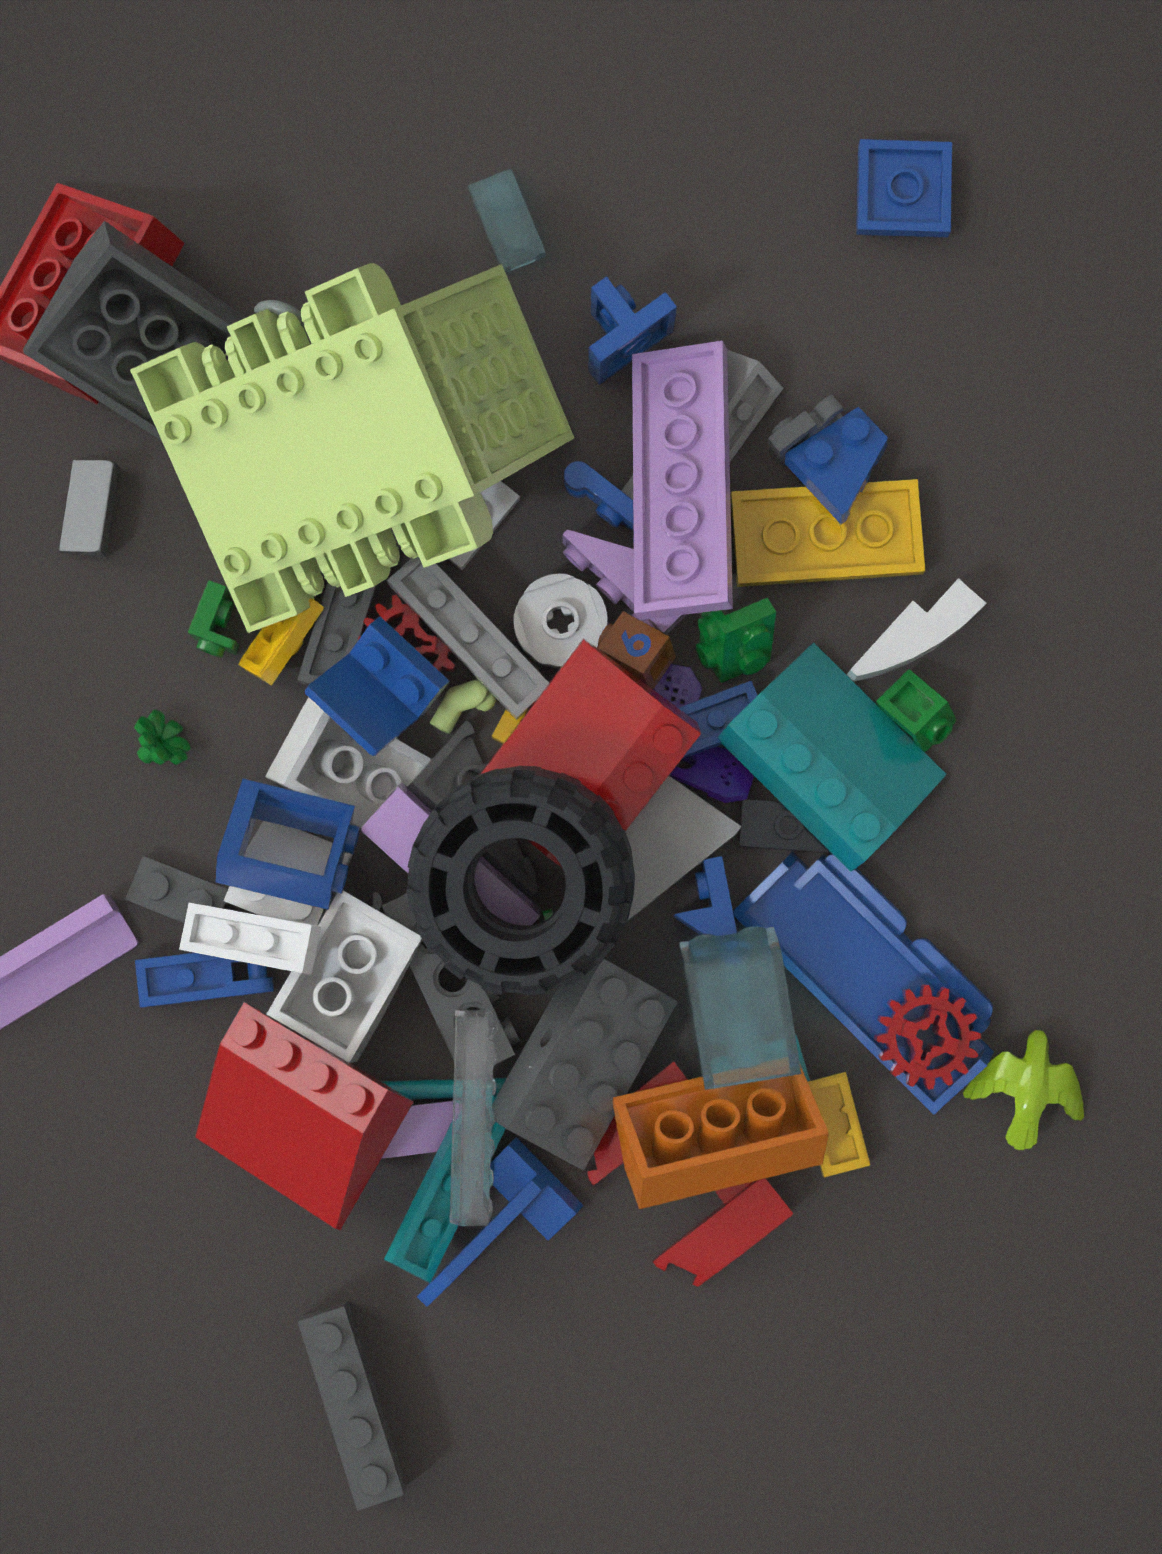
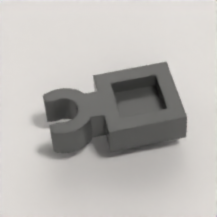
(796, 430)

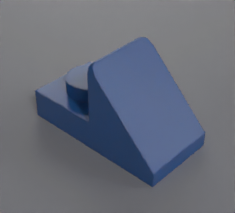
(711, 885)

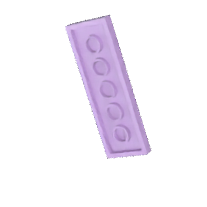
(681, 481)

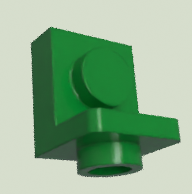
(212, 612)
(918, 710)

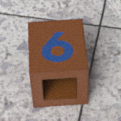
(637, 648)

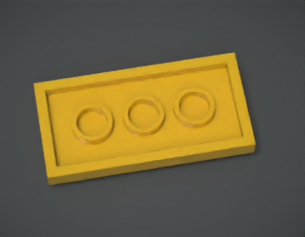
(795, 539)

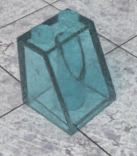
(739, 1007)

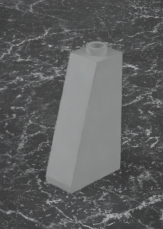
(672, 839)

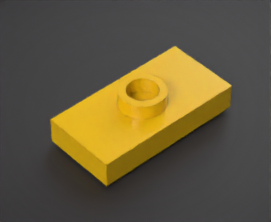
(278, 643)
(845, 1141)

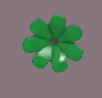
(160, 740)

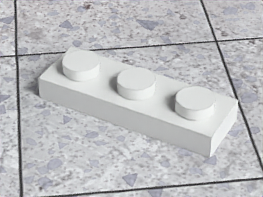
(250, 938)

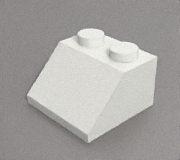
(290, 849)

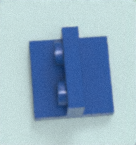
(625, 330)

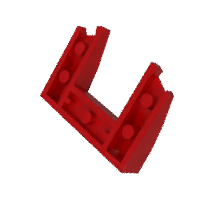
(733, 1228)

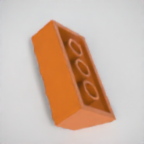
(701, 1140)

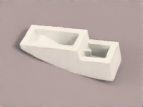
(918, 632)

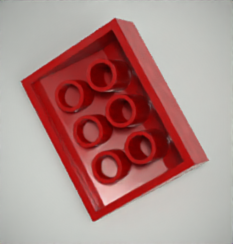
(46, 256)
(602, 731)
(297, 1115)

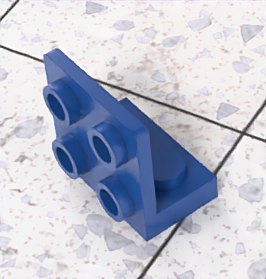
(378, 688)

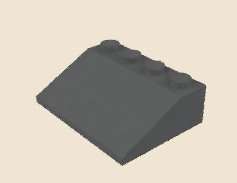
(118, 313)

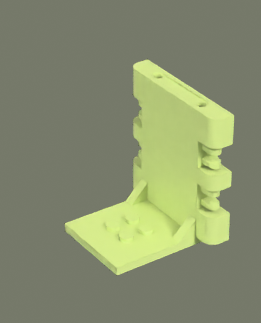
(362, 432)

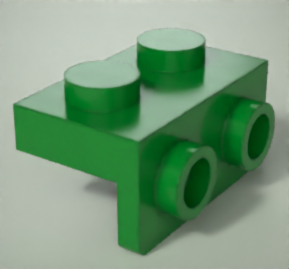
(737, 640)

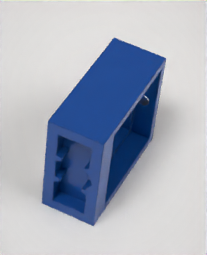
(294, 811)

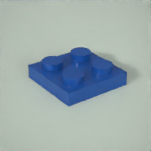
(904, 188)

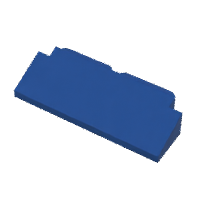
(854, 958)

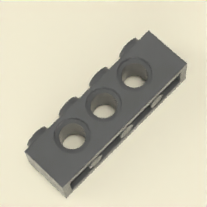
(427, 970)

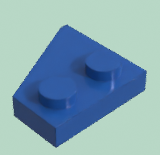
(839, 461)

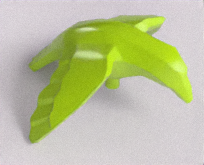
(1033, 1084)

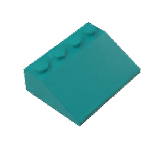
(832, 757)

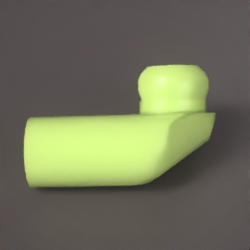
(459, 699)

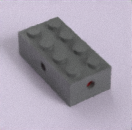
(580, 1059)

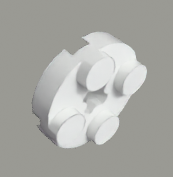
(536, 608)

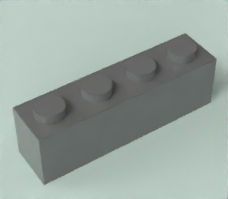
(353, 1405)

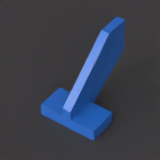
(530, 1191)

